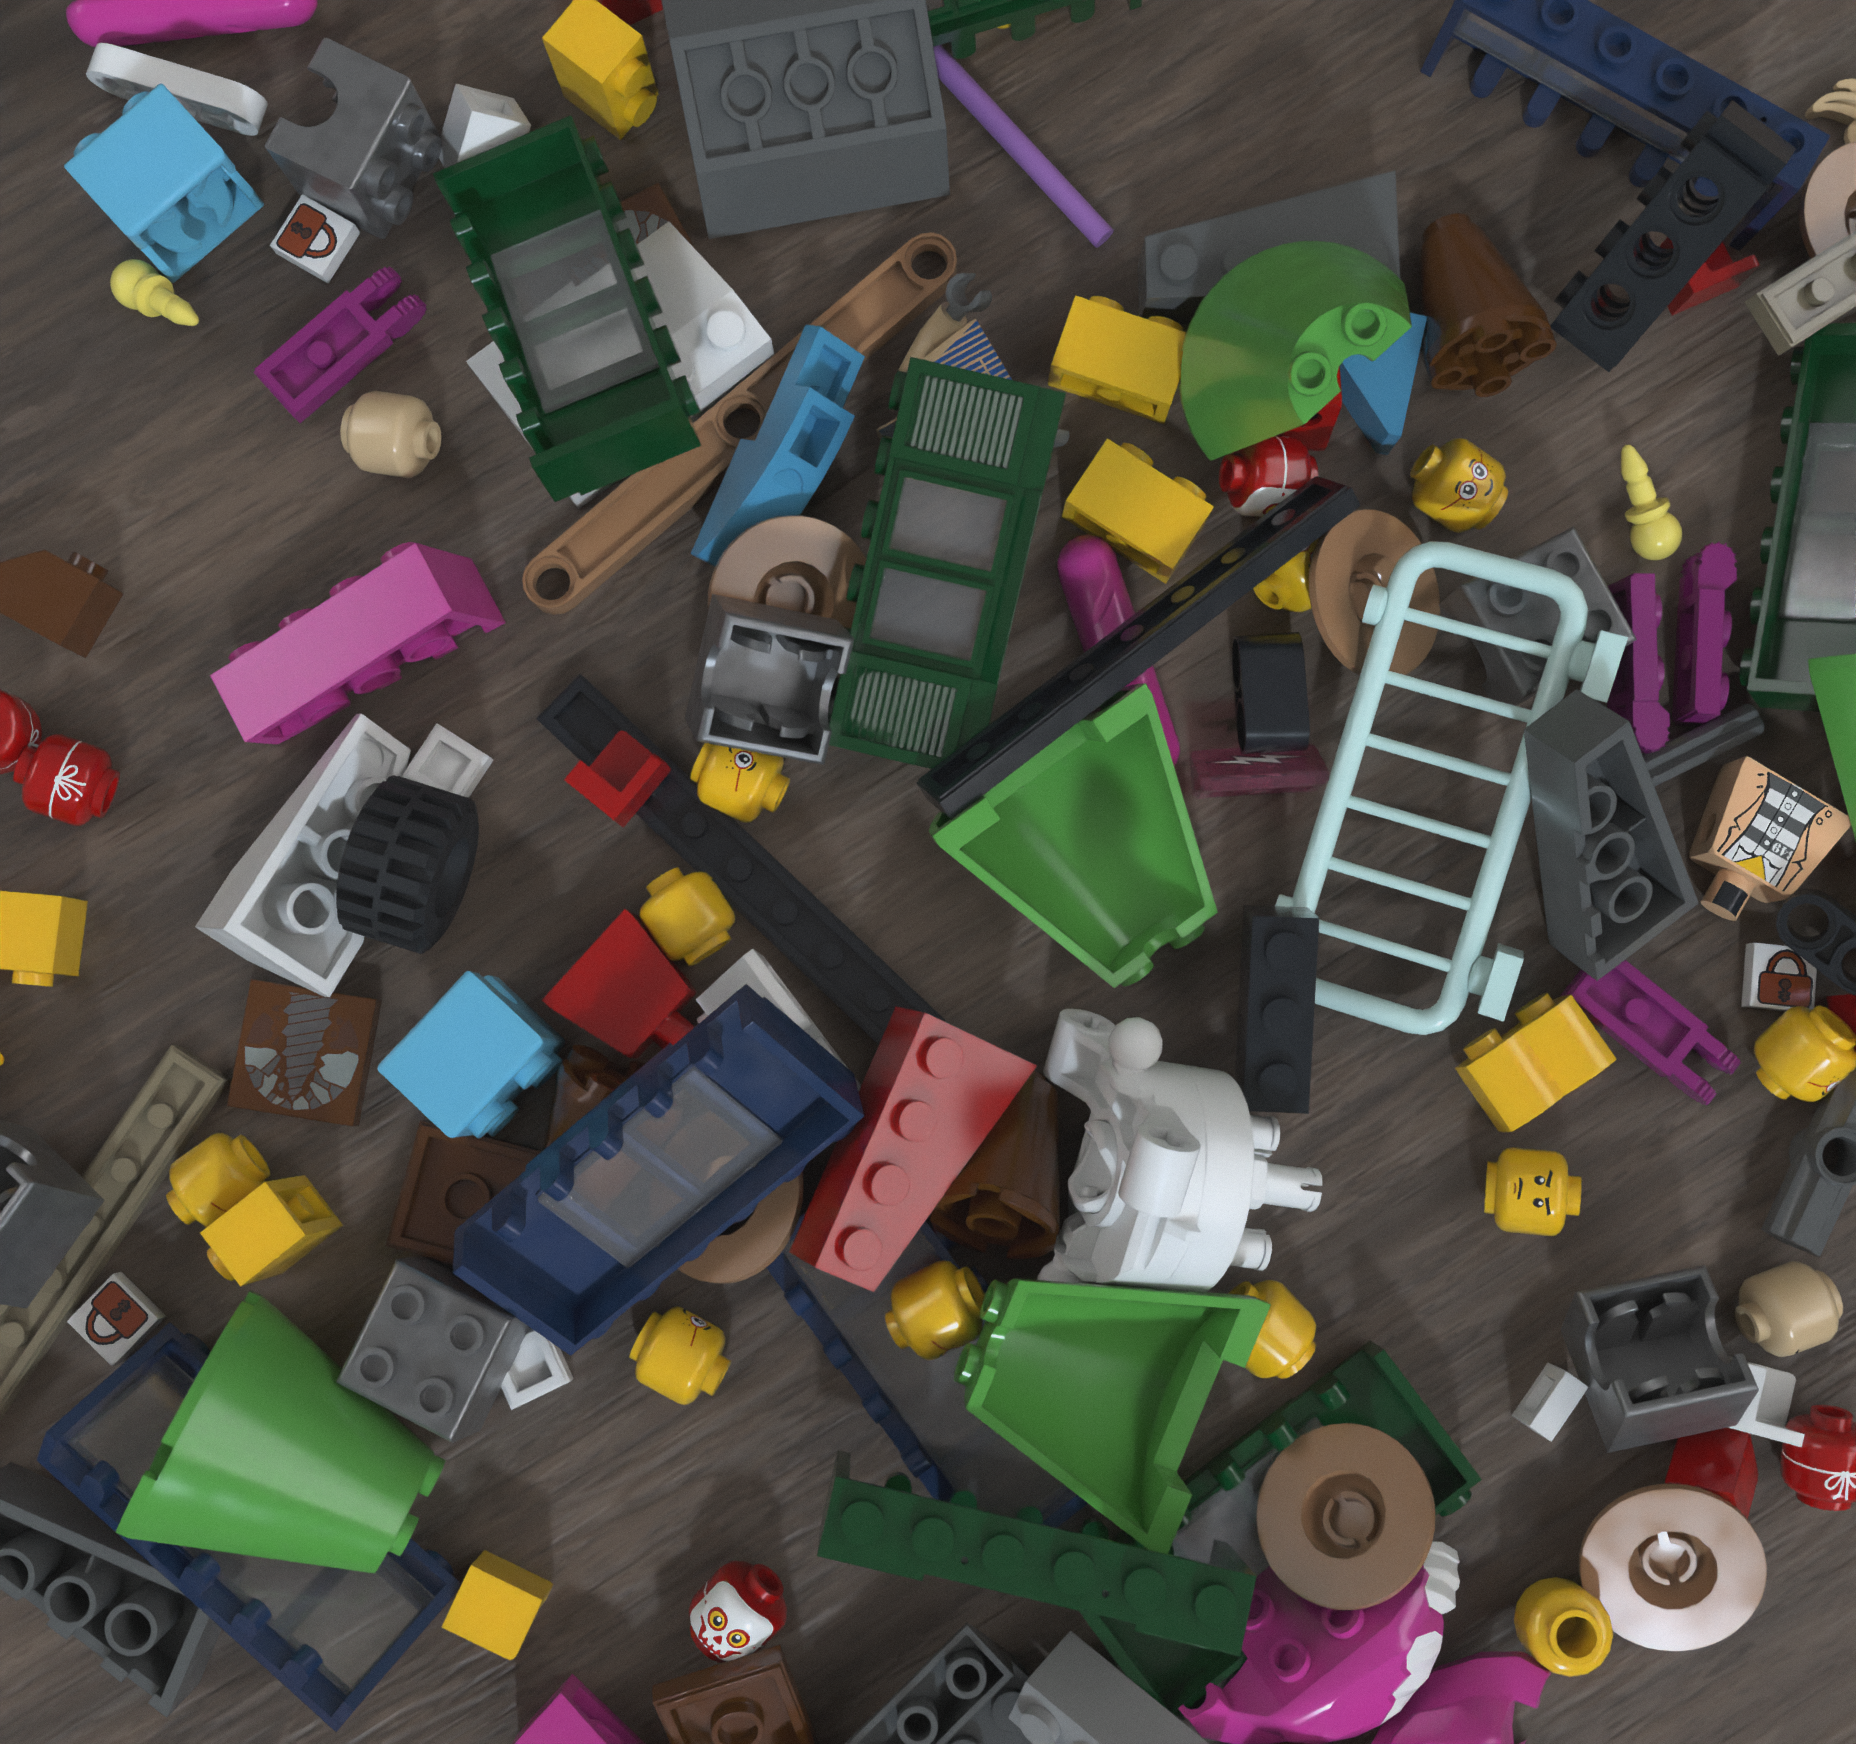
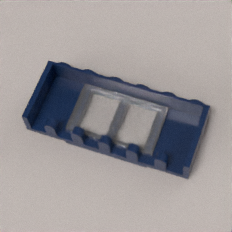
(658, 1171)

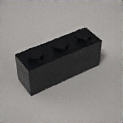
(1276, 1007)

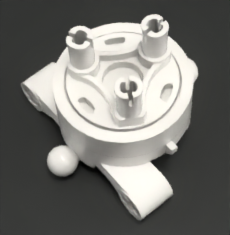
(1162, 1164)

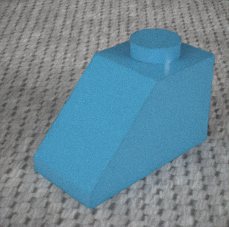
(1381, 389)

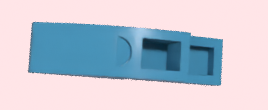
(792, 447)

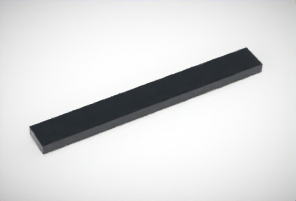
(1136, 645)
(743, 871)

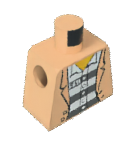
(1761, 837)

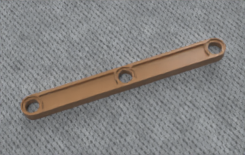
(663, 493)

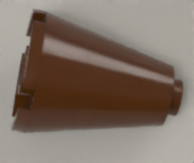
(1011, 1180)

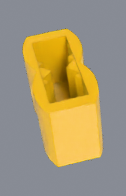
(1534, 1061)

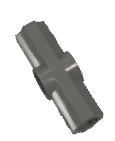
(1810, 1192)

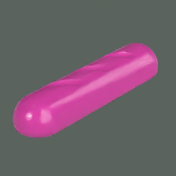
(168, 20)
(1101, 604)

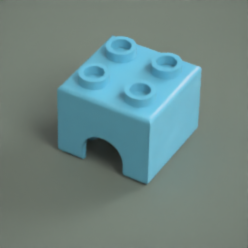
(164, 182)
(473, 1057)

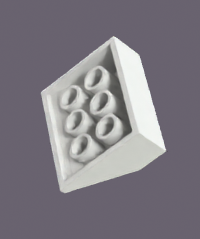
(705, 317)

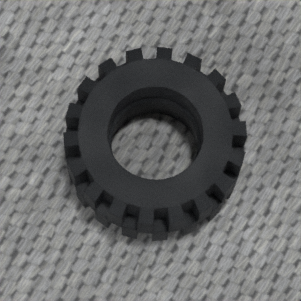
(407, 864)

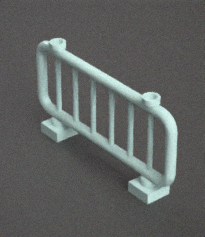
(1566, 659)

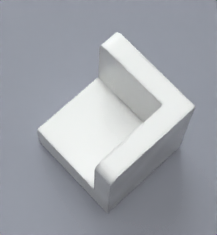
(479, 123)
(1770, 1406)

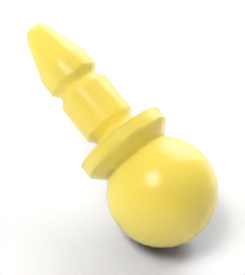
(144, 289)
(1654, 530)

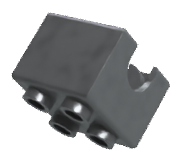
(369, 148)
(1532, 616)
(766, 679)
(40, 1212)
(433, 1349)
(1655, 1359)

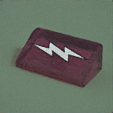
(1234, 774)

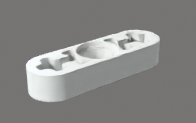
(202, 94)

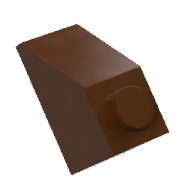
(58, 598)

